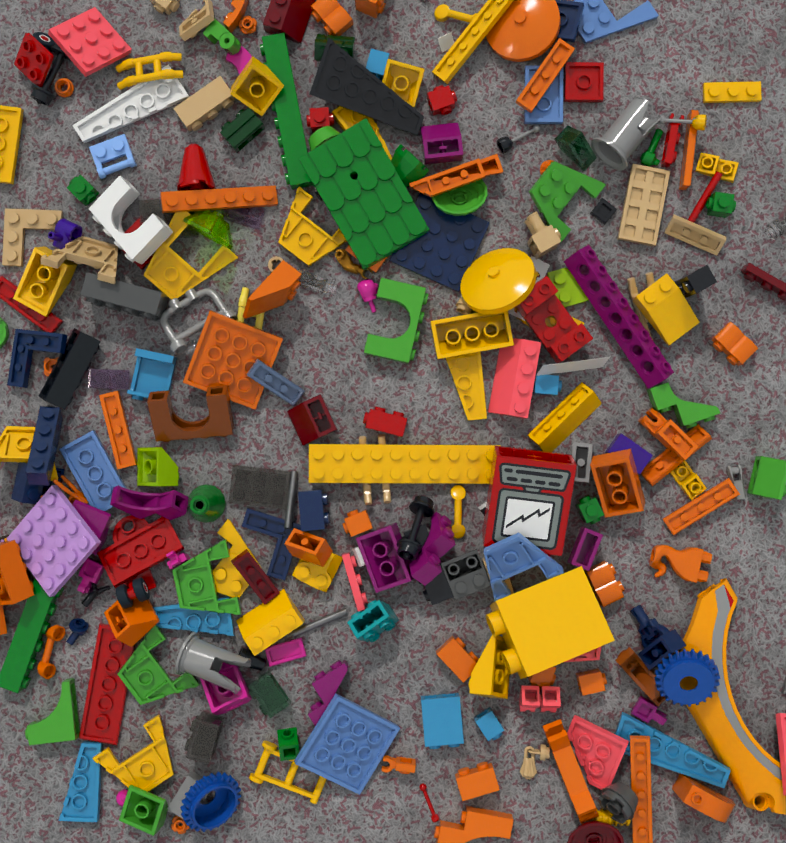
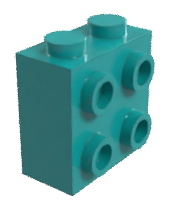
(373, 621)

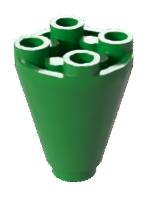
(213, 502)

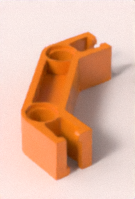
(570, 771)

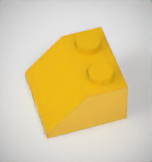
(256, 86)

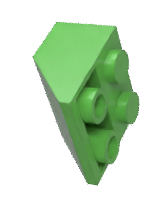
(768, 478)

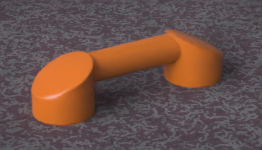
(53, 634)

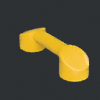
(443, 12)
(458, 493)

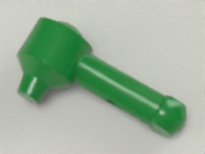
(649, 158)

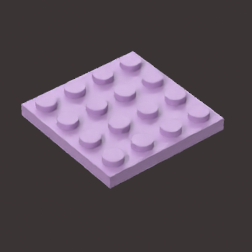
(54, 540)

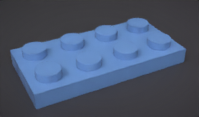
(92, 469)

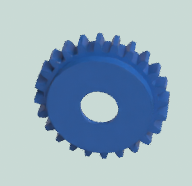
(683, 665)
(218, 810)

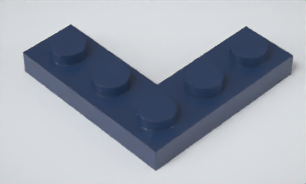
(24, 343)
(274, 527)

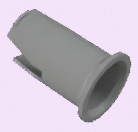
(624, 135)
(206, 660)

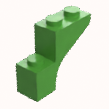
(686, 412)

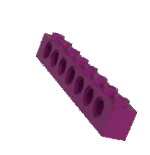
(618, 316)

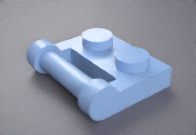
(109, 151)

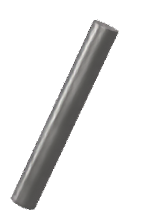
(291, 500)
(319, 622)

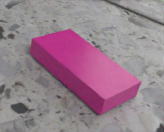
(285, 651)

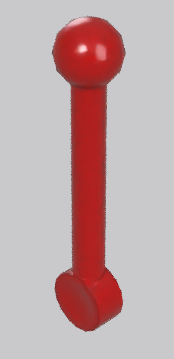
(434, 817)

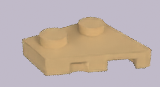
(197, 21)

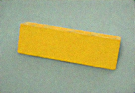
(565, 418)

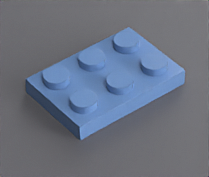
(550, 107)

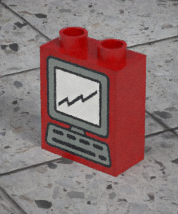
(529, 496)

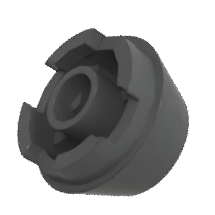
(619, 801)

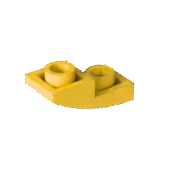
(709, 164)
(688, 480)

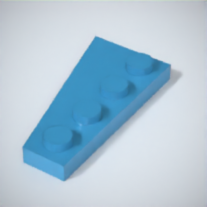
(195, 620)
(83, 795)

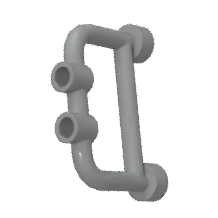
(192, 297)

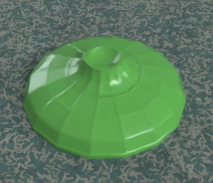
(462, 199)

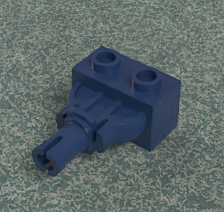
(655, 639)

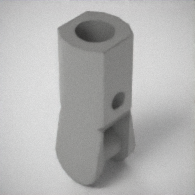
(737, 483)

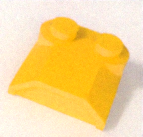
(403, 80)
(318, 576)

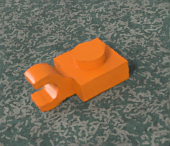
(401, 764)

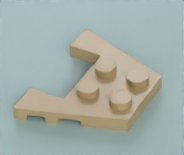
(88, 252)

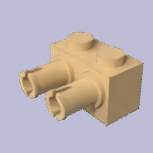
(543, 237)

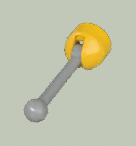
(697, 122)

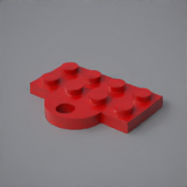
(138, 548)

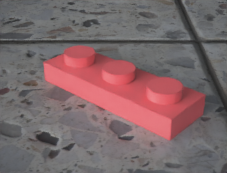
(355, 581)

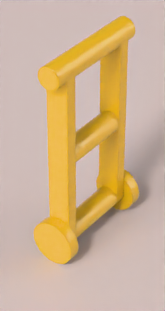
(259, 777)

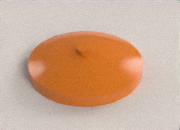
(525, 30)

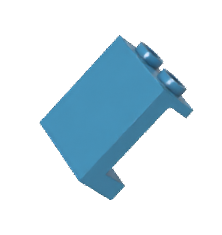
(151, 373)
(442, 720)

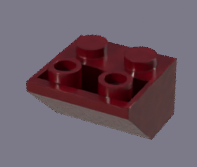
(312, 420)

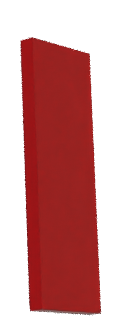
(105, 690)

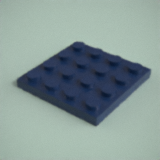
(447, 247)

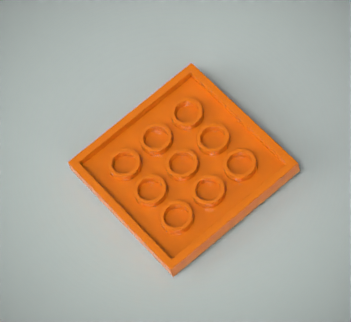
(226, 355)

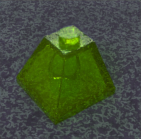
(211, 226)

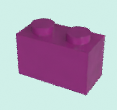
(585, 548)

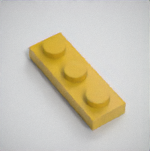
(731, 92)

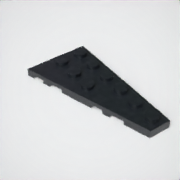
(354, 87)

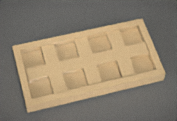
(643, 205)

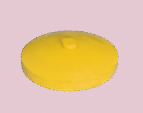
(498, 281)

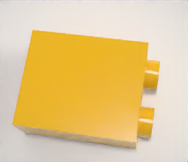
(549, 623)

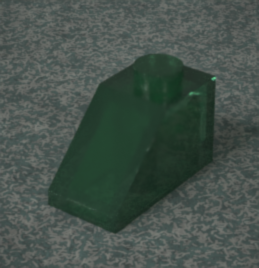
(576, 147)

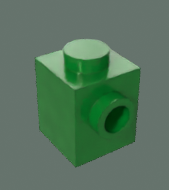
(82, 190)
(720, 204)
(589, 510)
(288, 740)

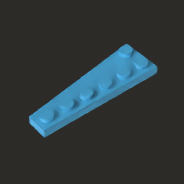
(673, 754)

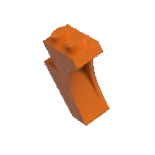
(476, 824)

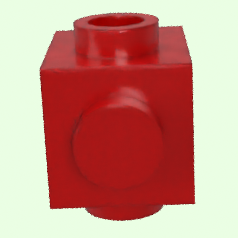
(441, 100)
(319, 118)

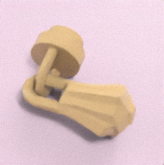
(528, 767)

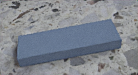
(275, 382)

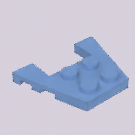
(513, 557)

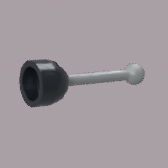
(505, 143)

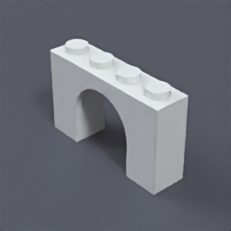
(109, 212)

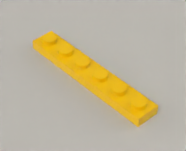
(470, 39)

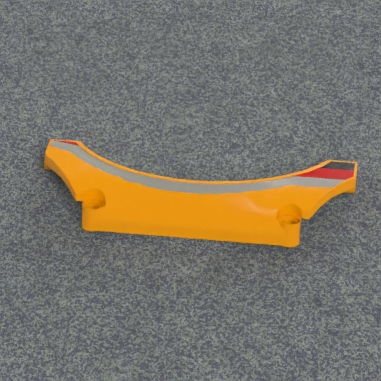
(752, 768)

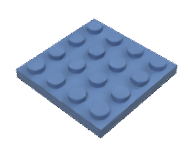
(347, 744)

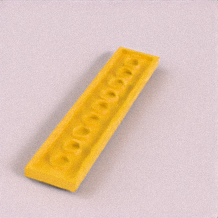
(400, 463)

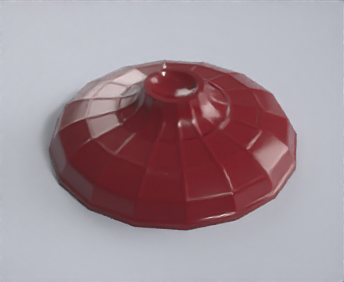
(595, 833)

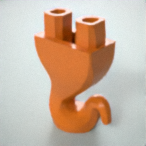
(683, 562)

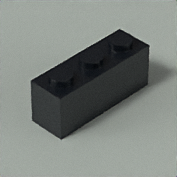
(696, 281)

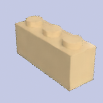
(205, 104)

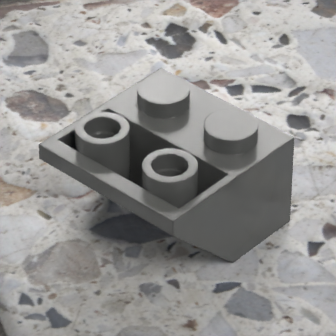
(465, 574)

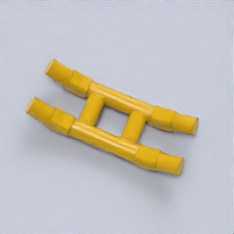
(158, 74)

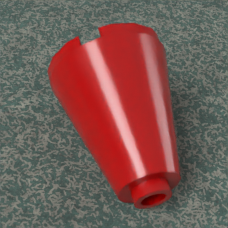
(195, 170)

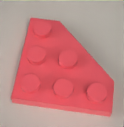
(597, 751)

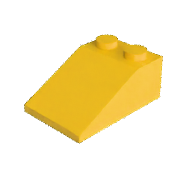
(41, 284)
(666, 309)
(490, 674)

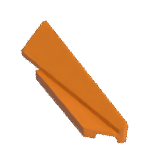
(458, 176)

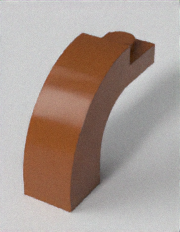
(639, 673)

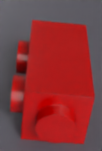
(385, 422)

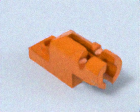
(668, 434)

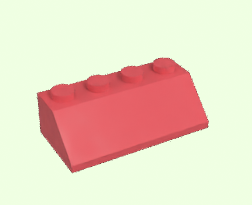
(515, 379)

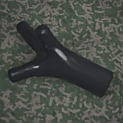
(94, 592)

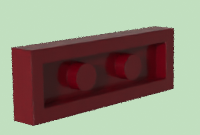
(766, 280)
(255, 576)

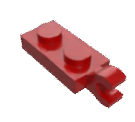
(672, 138)

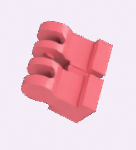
(547, 699)

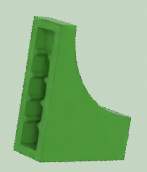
(61, 723)

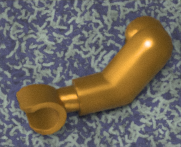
(347, 264)

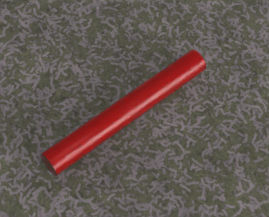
(703, 200)

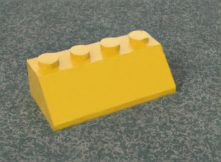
(471, 334)

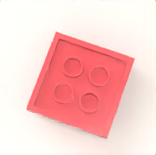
(89, 41)

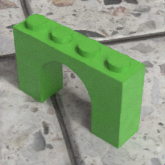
(411, 298)

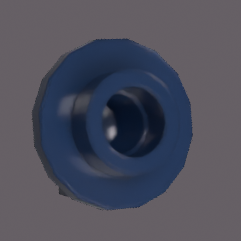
(78, 629)

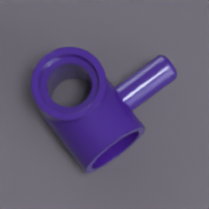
(64, 233)

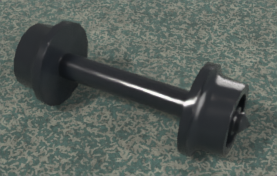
(42, 94)
(408, 548)

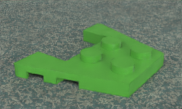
(557, 188)
(197, 586)
(147, 677)

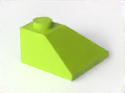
(156, 468)

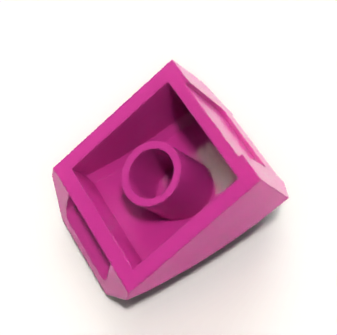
(223, 700)

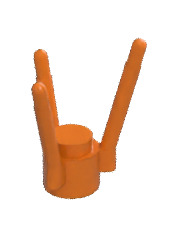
(76, 495)

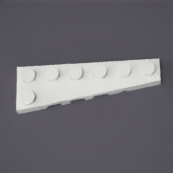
(131, 106)

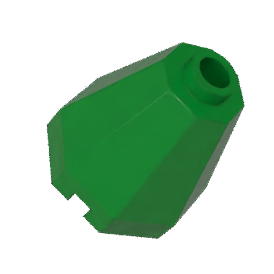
(408, 166)

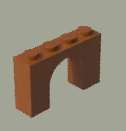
(169, 426)

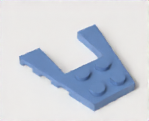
(599, 21)

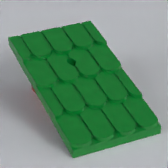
(364, 194)

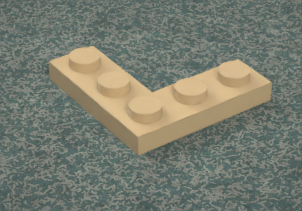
(14, 230)

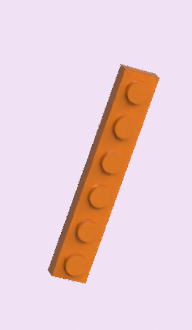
(218, 199)
(641, 784)

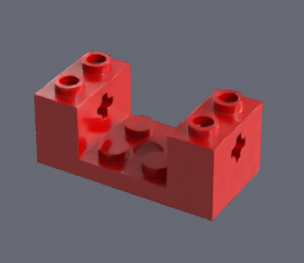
(566, 335)

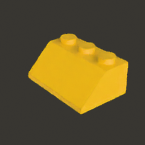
(269, 622)

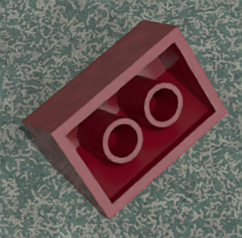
(288, 18)

